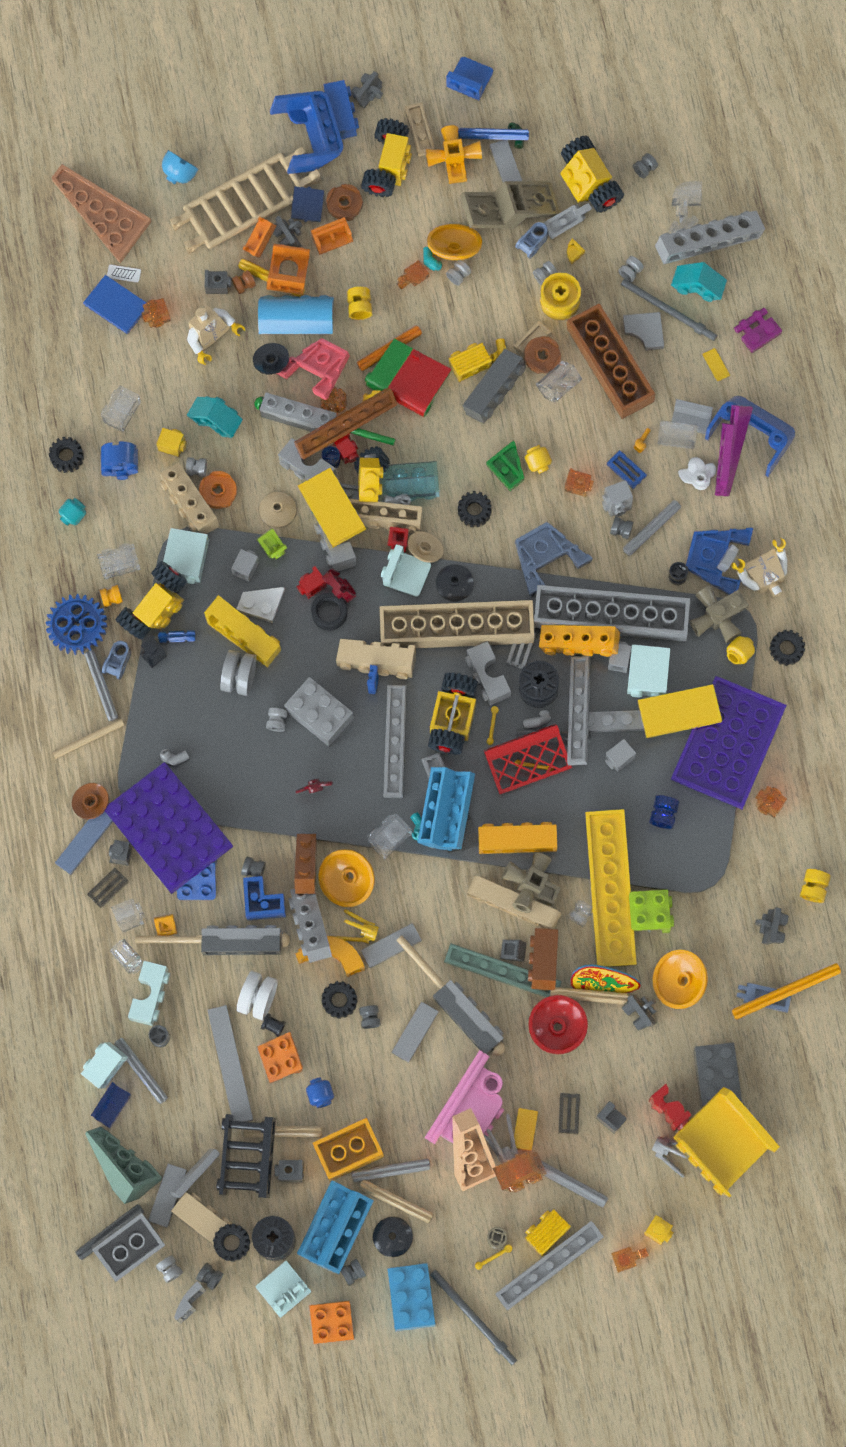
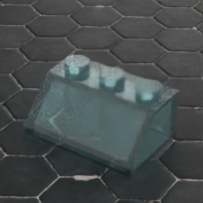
(414, 479)

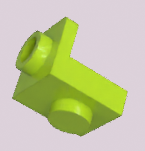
(272, 544)

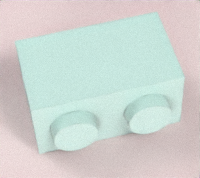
(104, 1064)

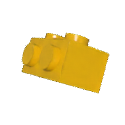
(369, 480)

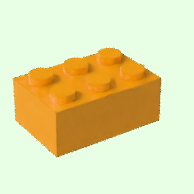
(348, 1149)

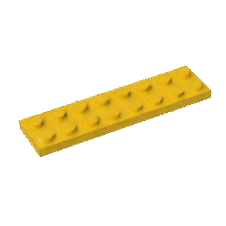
(610, 888)

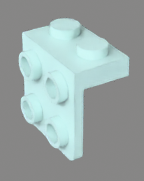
(405, 572)

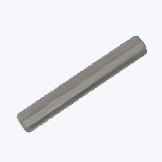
(651, 528)
(101, 685)
(141, 1071)
(390, 1170)
(575, 1185)

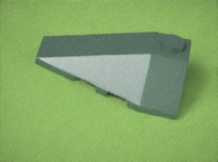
(125, 1172)

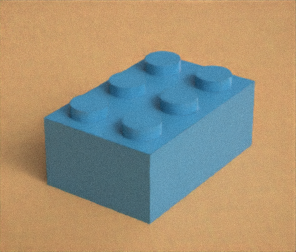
(411, 1297)

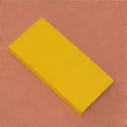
(331, 507)
(679, 711)

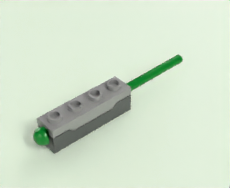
(305, 416)

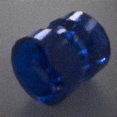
(331, 453)

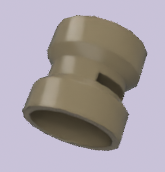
(497, 1241)

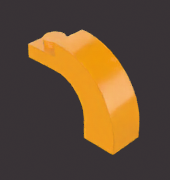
(343, 953)

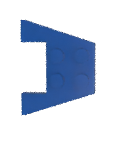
(707, 551)

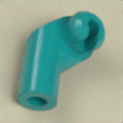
(429, 261)
(416, 818)

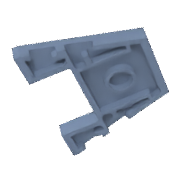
(543, 547)

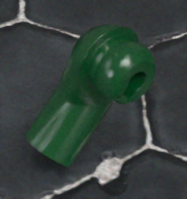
(518, 143)

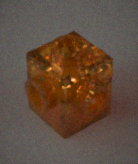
(155, 313)
(335, 405)
(763, 801)

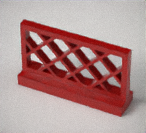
(523, 742)

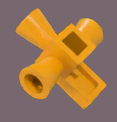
(453, 154)

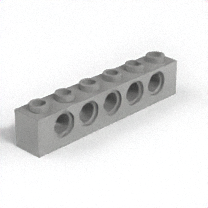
(750, 229)

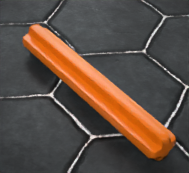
(375, 356)

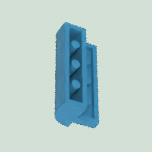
(295, 315)
(446, 808)
(335, 1227)

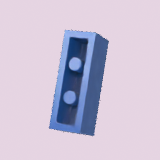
(342, 108)

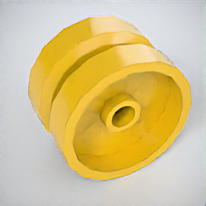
(560, 296)

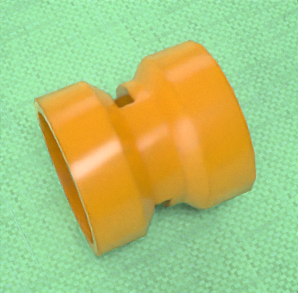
(111, 596)

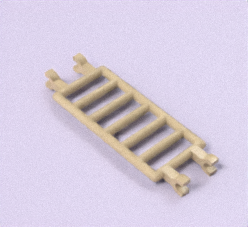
(193, 244)

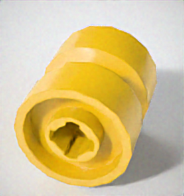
(359, 303)
(815, 885)

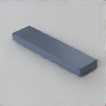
(83, 843)

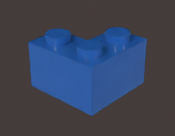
(262, 906)

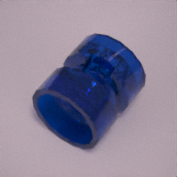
(664, 810)

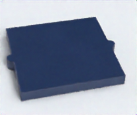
(307, 204)

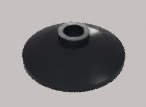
(269, 353)
(454, 591)
(394, 1247)

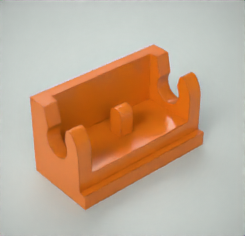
(331, 236)
(259, 237)

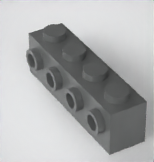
(494, 386)

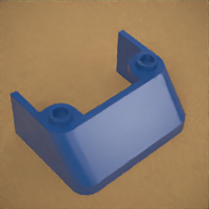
(318, 116)
(779, 432)

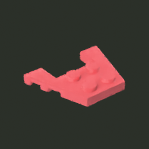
(322, 360)

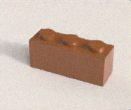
(305, 864)
(543, 959)

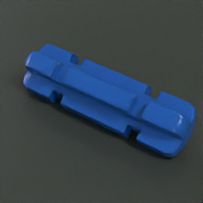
(176, 636)

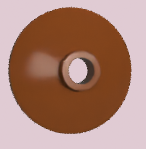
(85, 795)

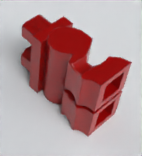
(673, 1111)

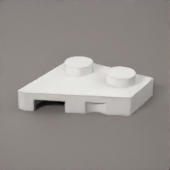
(261, 603)

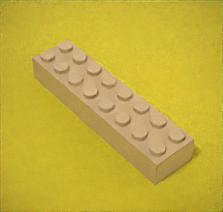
(457, 624)

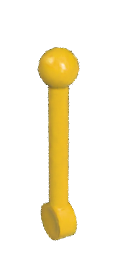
(494, 710)
(532, 765)
(508, 1248)

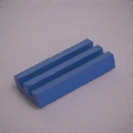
(637, 480)
(372, 682)

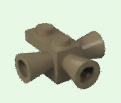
(719, 613)
(532, 883)

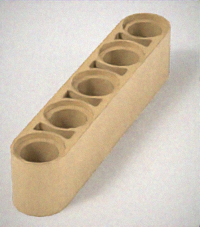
(503, 899)

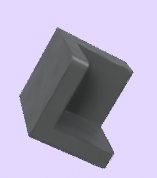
(611, 1117)

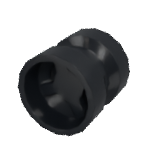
(678, 569)

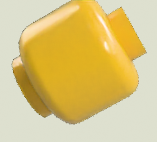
(538, 459)
(740, 650)

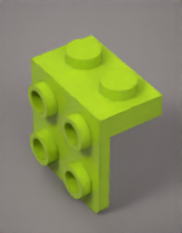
(651, 910)

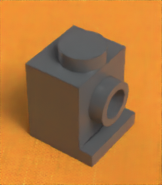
(214, 287)
(120, 852)
(297, 1171)

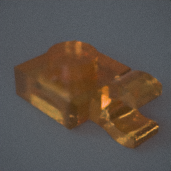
(413, 274)
(625, 1258)

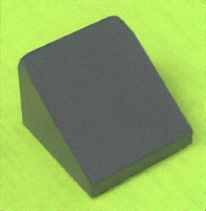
(513, 950)

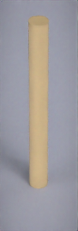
(87, 739)

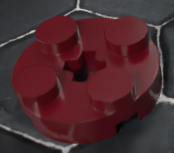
(340, 586)

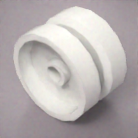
(257, 995)

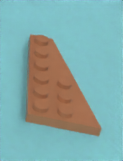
(109, 217)

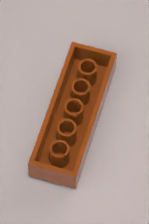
(610, 361)

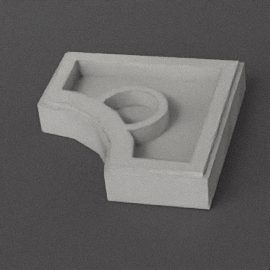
(646, 328)

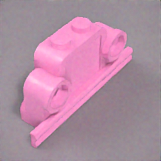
(476, 1091)

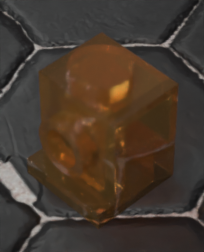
(574, 487)

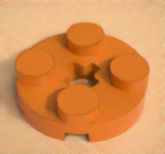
(224, 498)

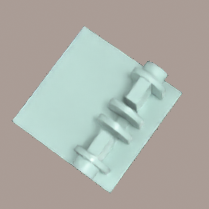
(283, 1289)

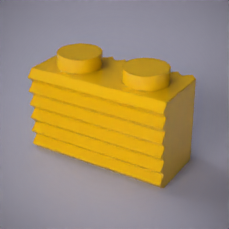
(470, 361)
(547, 1231)

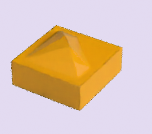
(165, 925)

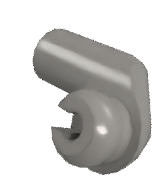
(173, 759)

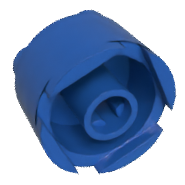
(119, 460)

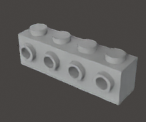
(311, 926)

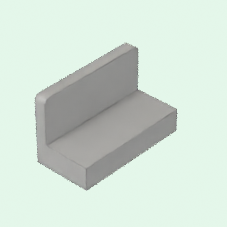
(693, 414)

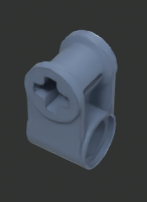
(530, 242)
(115, 663)

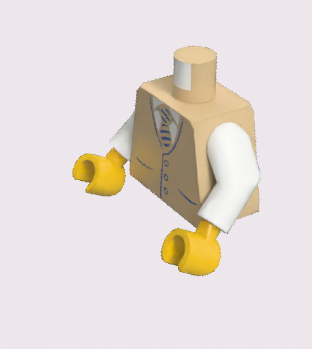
(208, 327)
(765, 571)

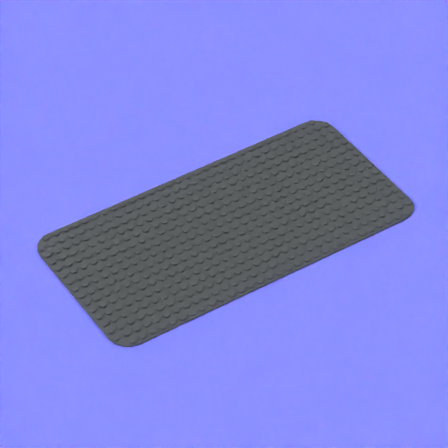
(251, 774)

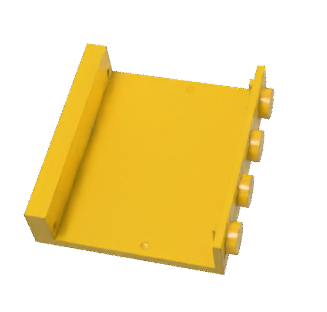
(724, 1140)

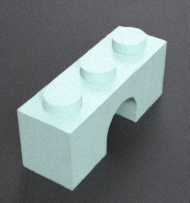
(146, 1010)

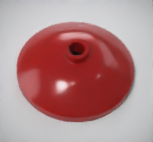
(562, 1011)

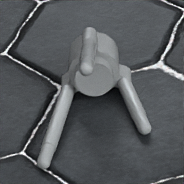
(663, 1147)
(504, 1154)

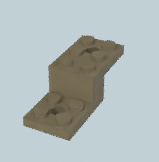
(509, 204)

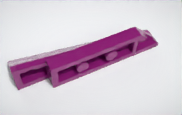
(730, 448)

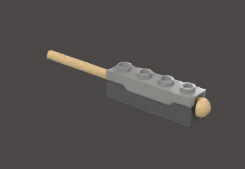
(231, 940)
(461, 1009)

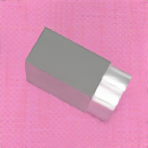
(727, 558)

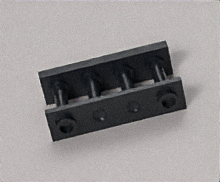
(263, 1167)

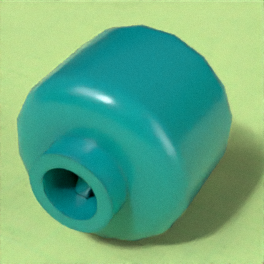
(72, 511)

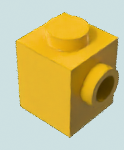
(171, 442)
(659, 1230)

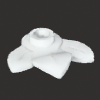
(696, 471)

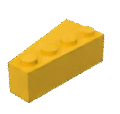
(242, 631)

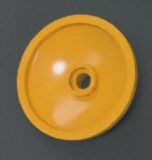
(454, 242)
(335, 878)
(670, 977)

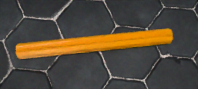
(786, 991)

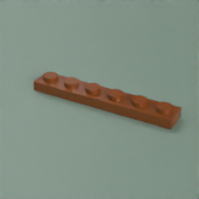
(345, 423)

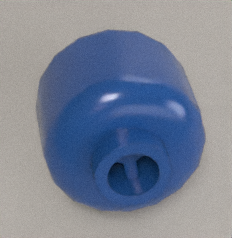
(319, 1093)

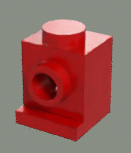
(347, 449)
(398, 536)
(311, 583)

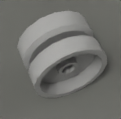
(238, 672)

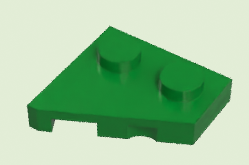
(507, 466)

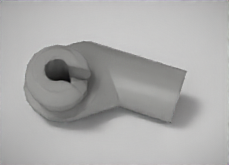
(400, 499)
(537, 721)

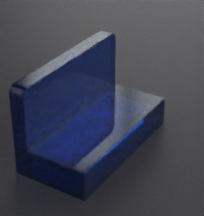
(110, 1105)

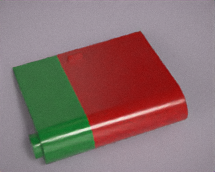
(410, 376)

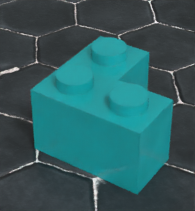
(699, 279)
(216, 415)

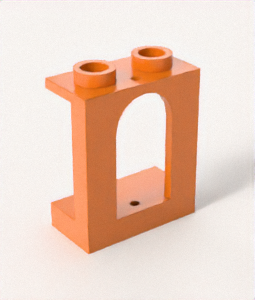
(283, 282)

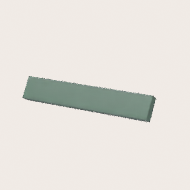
(492, 969)

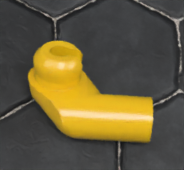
(500, 344)

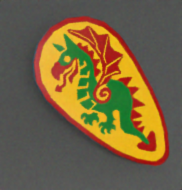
(603, 979)

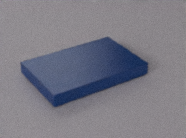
(115, 304)

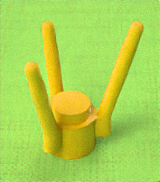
(368, 928)

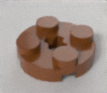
(341, 193)
(532, 359)

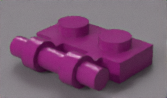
(760, 335)

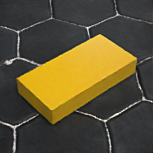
(525, 1129)

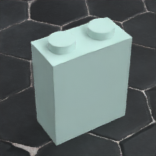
(187, 553)
(648, 671)

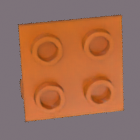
(280, 1057)
(331, 1322)

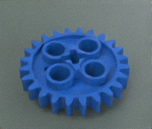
(64, 612)

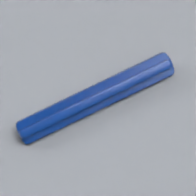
(493, 133)

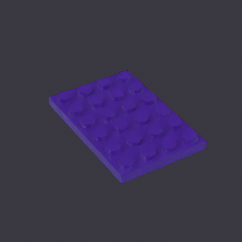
(728, 755)
(168, 828)

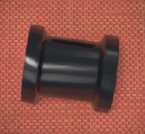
(273, 1025)

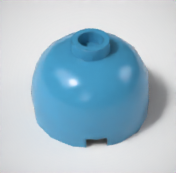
(177, 168)

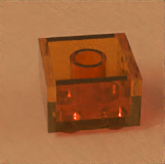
(520, 1171)

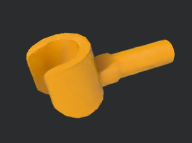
(639, 443)

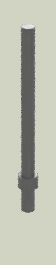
(699, 328)
(500, 1346)

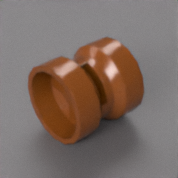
(243, 282)

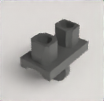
(369, 90)
(288, 230)
(769, 926)
(635, 1004)

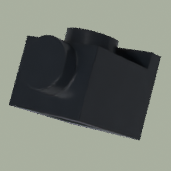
(152, 652)

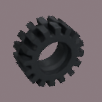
(66, 444)
(474, 519)
(789, 636)
(330, 991)
(231, 1255)

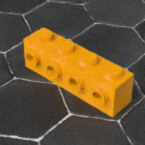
(579, 639)
(517, 839)

